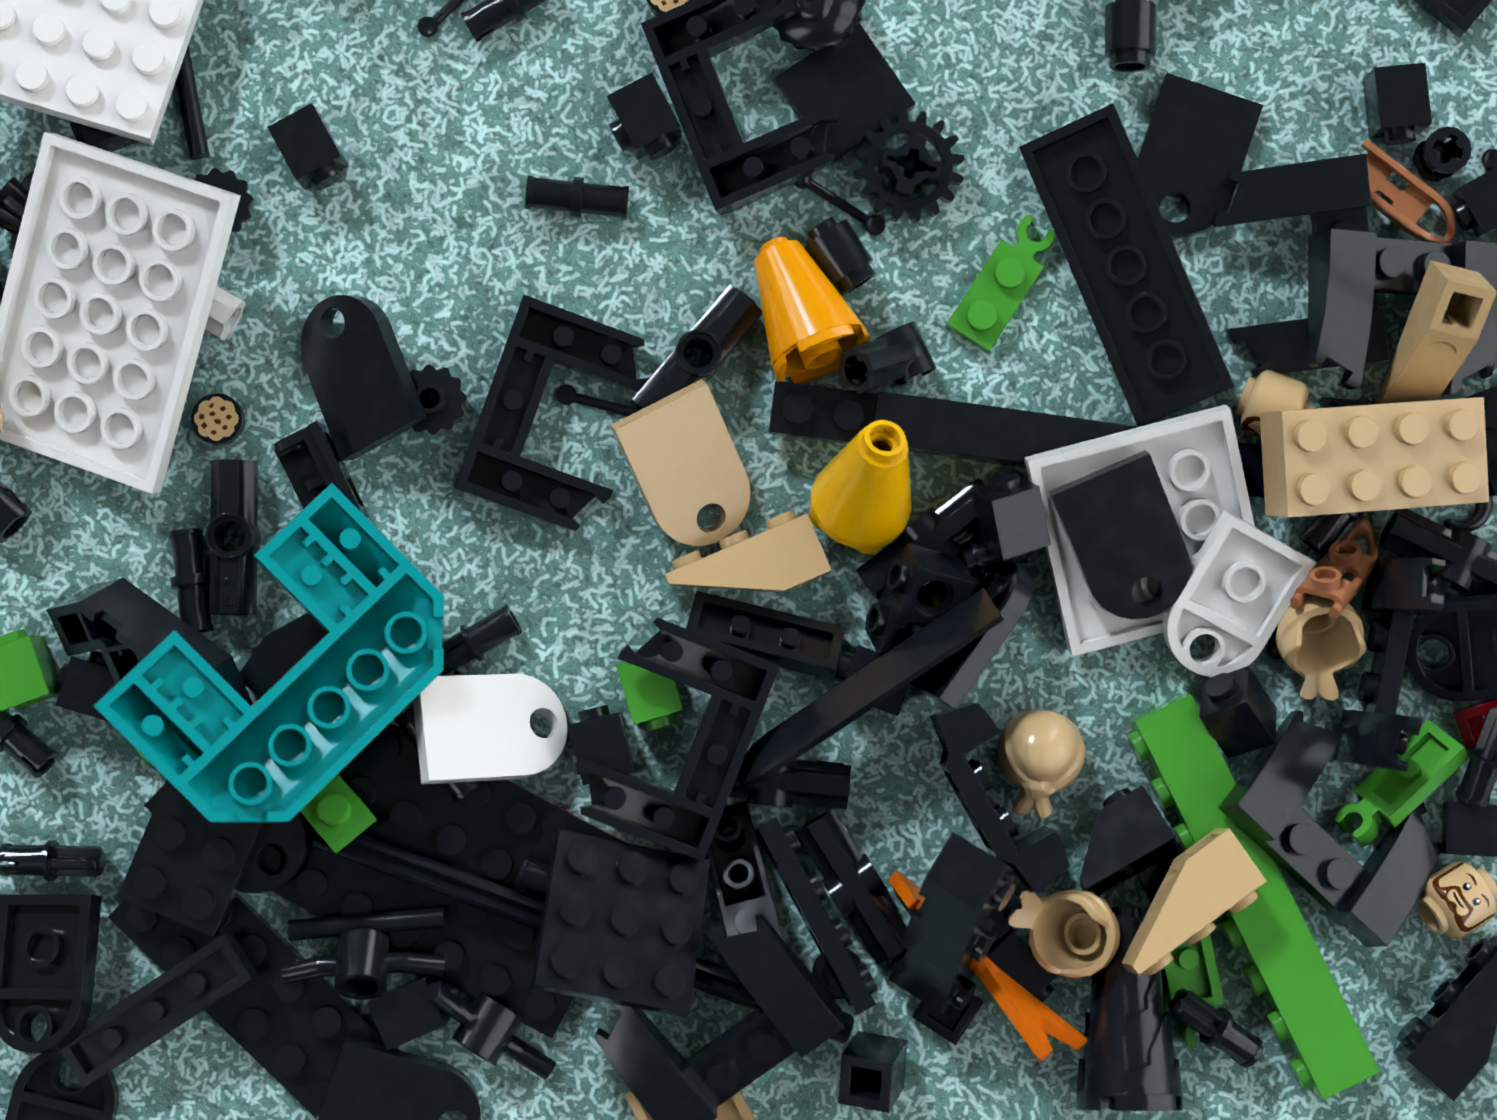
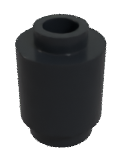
(1130, 34)
(840, 255)

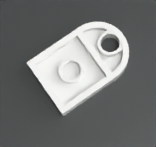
(1235, 594)
(482, 730)

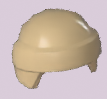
(1327, 648)
(1041, 756)
(1069, 931)

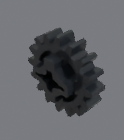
(885, 161)

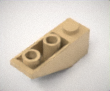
(1437, 333)
(767, 562)
(1196, 890)

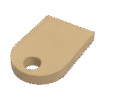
(685, 462)

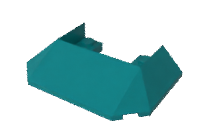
(326, 709)

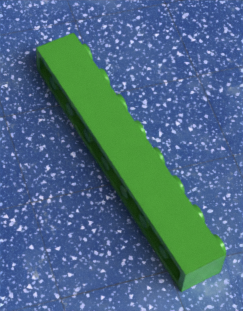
(1271, 929)

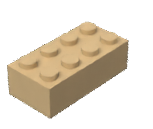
(1374, 457)

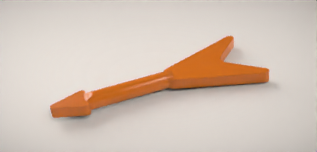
(1021, 1007)

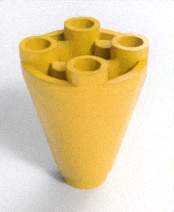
(865, 490)

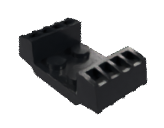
(1037, 856)

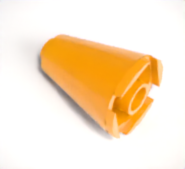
(803, 313)

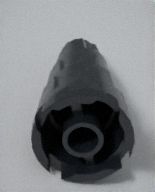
(1129, 1037)

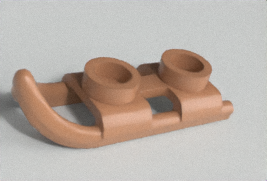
(1408, 204)
(1341, 558)

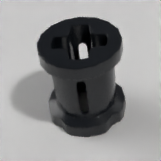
(1456, 150)

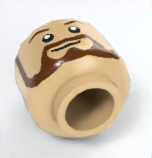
(1269, 393)
(1457, 900)

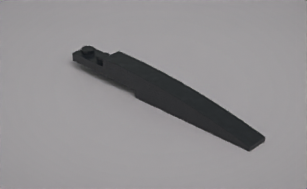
(949, 426)

